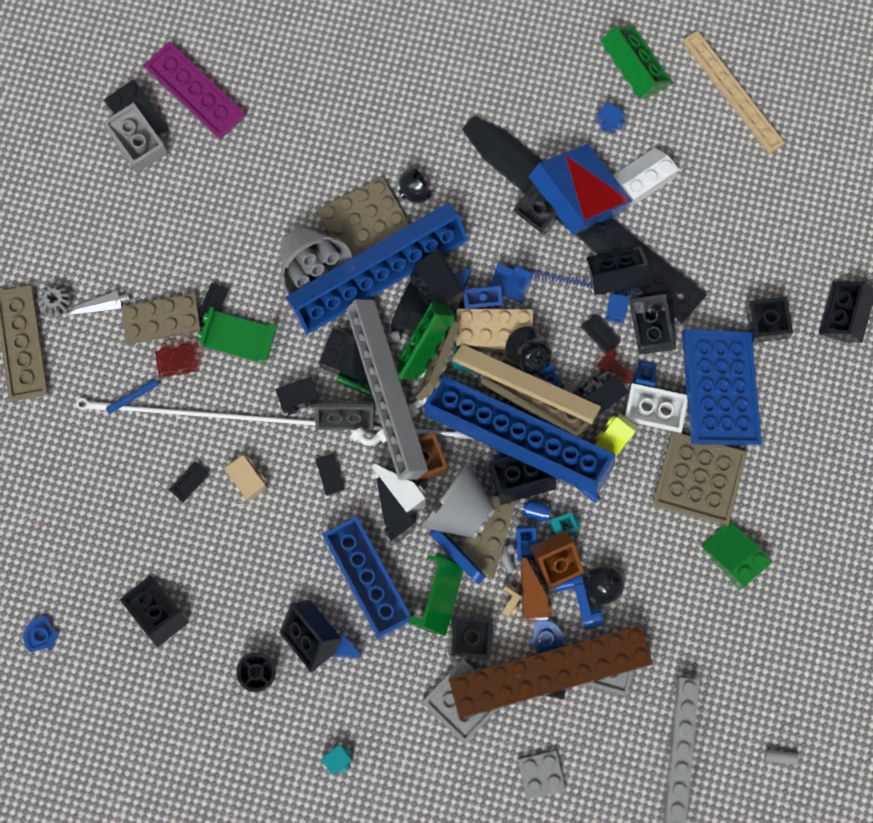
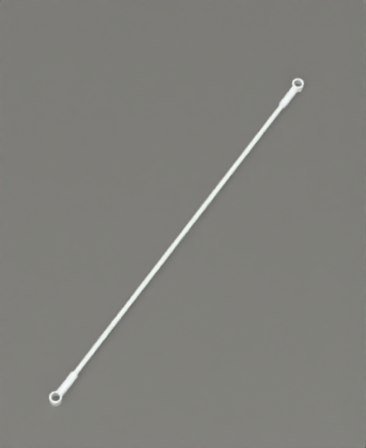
(101, 406)

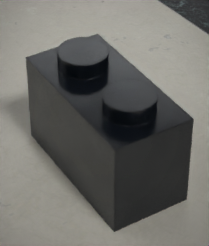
(297, 395)

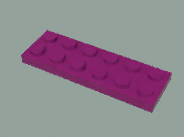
(194, 90)

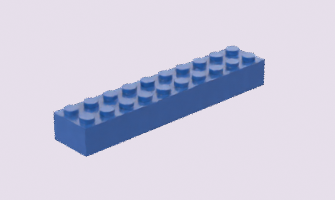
(376, 268)
(520, 435)

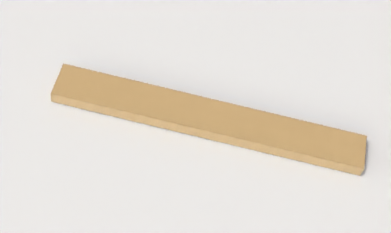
(733, 92)
(527, 384)

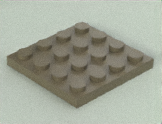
(364, 217)
(699, 479)

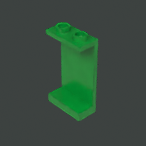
(237, 336)
(441, 597)

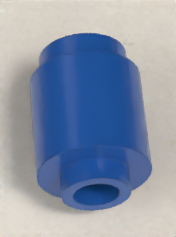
(536, 511)

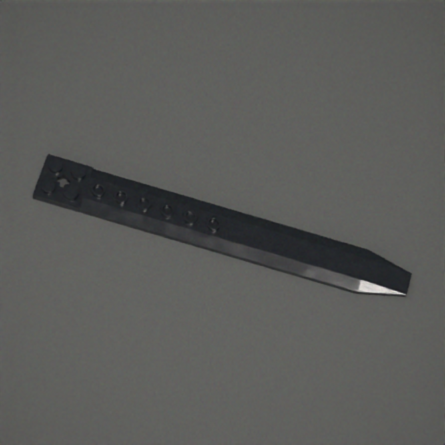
(518, 162)

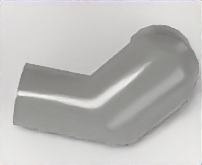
(506, 555)

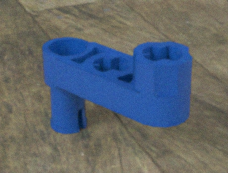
(590, 618)

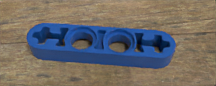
(458, 556)

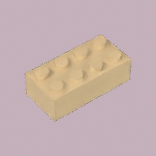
(490, 328)

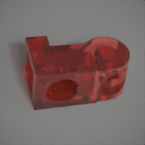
(609, 364)

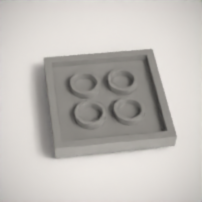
(442, 705)

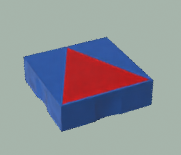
(580, 188)

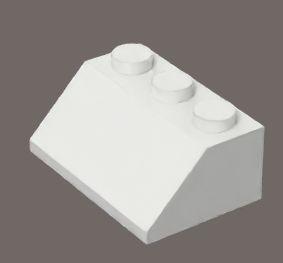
(646, 175)
(656, 408)

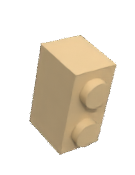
(245, 477)

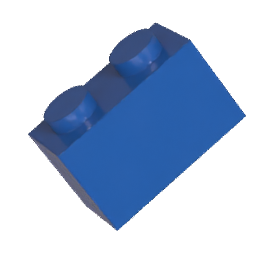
(483, 297)

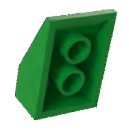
(736, 555)

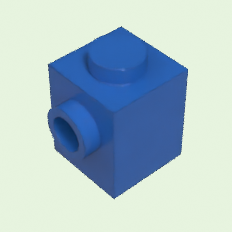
(610, 118)

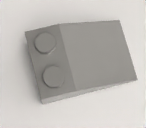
(135, 138)

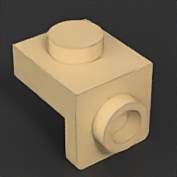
(512, 606)

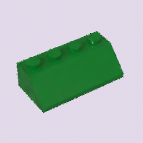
(636, 61)
(425, 340)

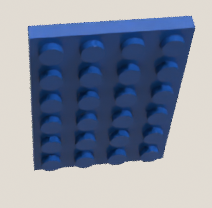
(721, 388)

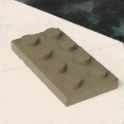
(161, 319)
(437, 364)
(488, 545)

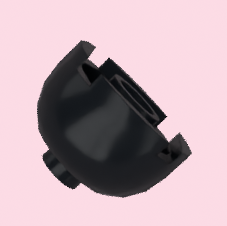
(413, 186)
(604, 584)
(256, 672)

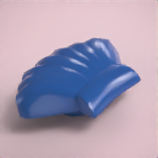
(39, 635)
(546, 636)

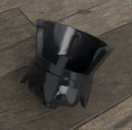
(528, 349)

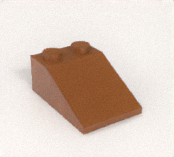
(534, 599)

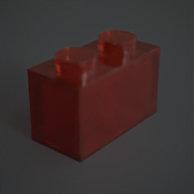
(176, 360)

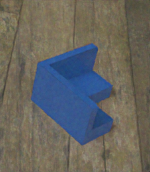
(513, 282)

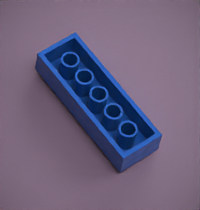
(367, 578)

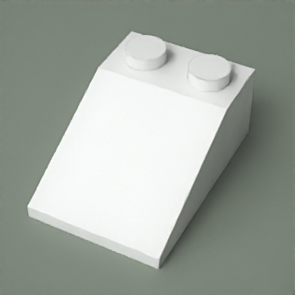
(406, 492)

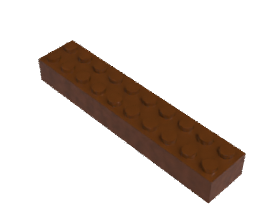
(550, 672)

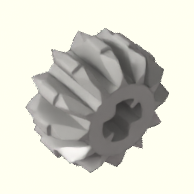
(49, 295)

